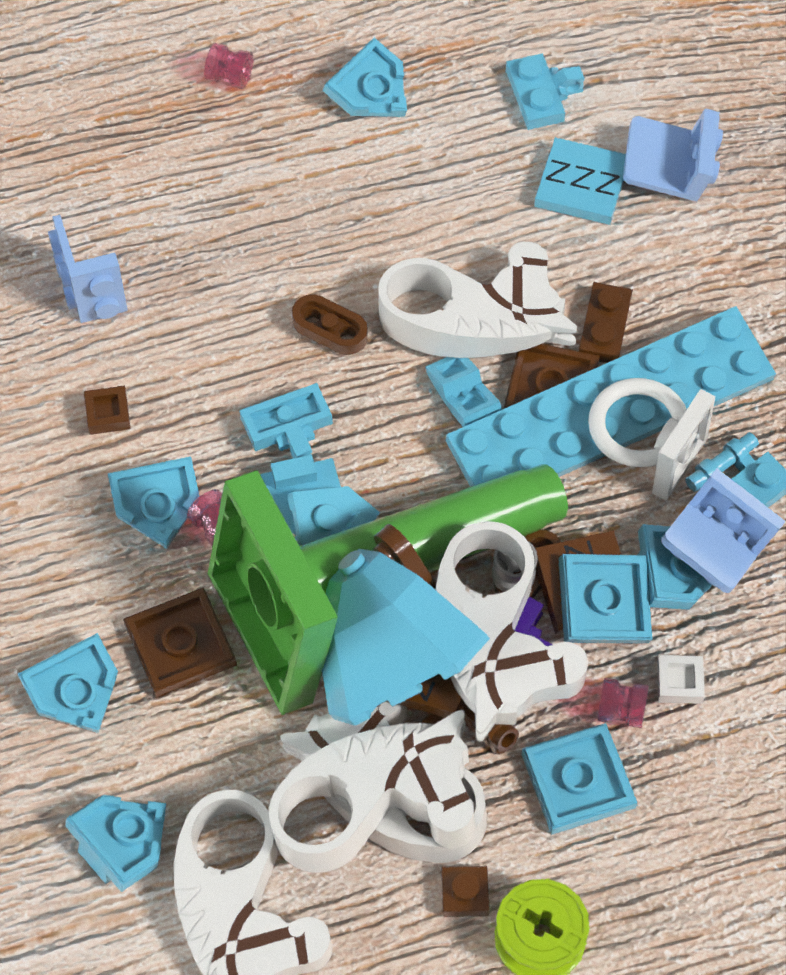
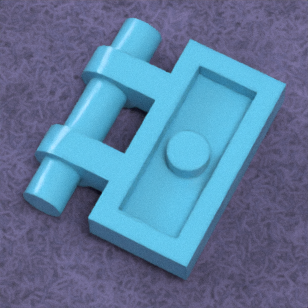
(761, 478)

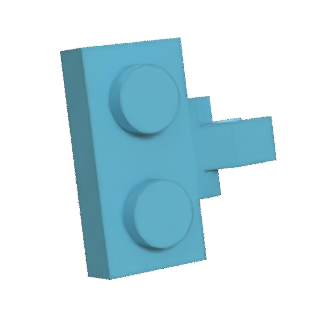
(542, 89)
(287, 420)

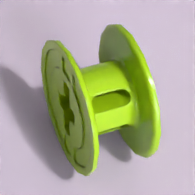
(529, 907)

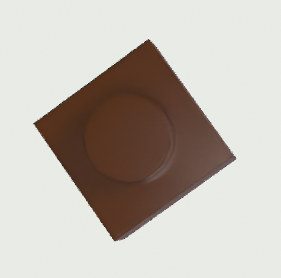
(107, 410)
(465, 891)

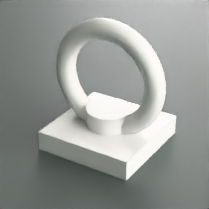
(677, 441)

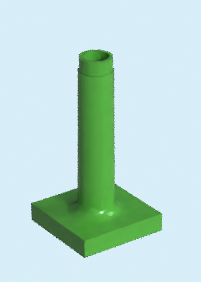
(280, 588)

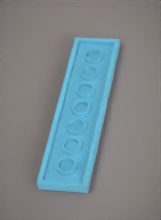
(554, 425)

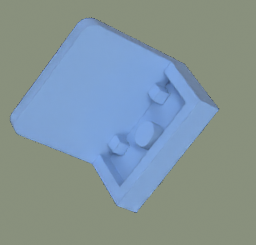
(673, 157)
(90, 284)
(722, 531)

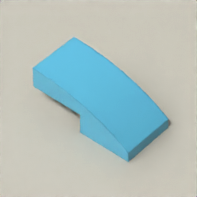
(462, 389)

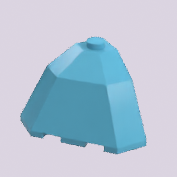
(389, 636)

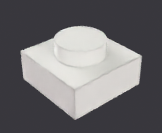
(680, 679)

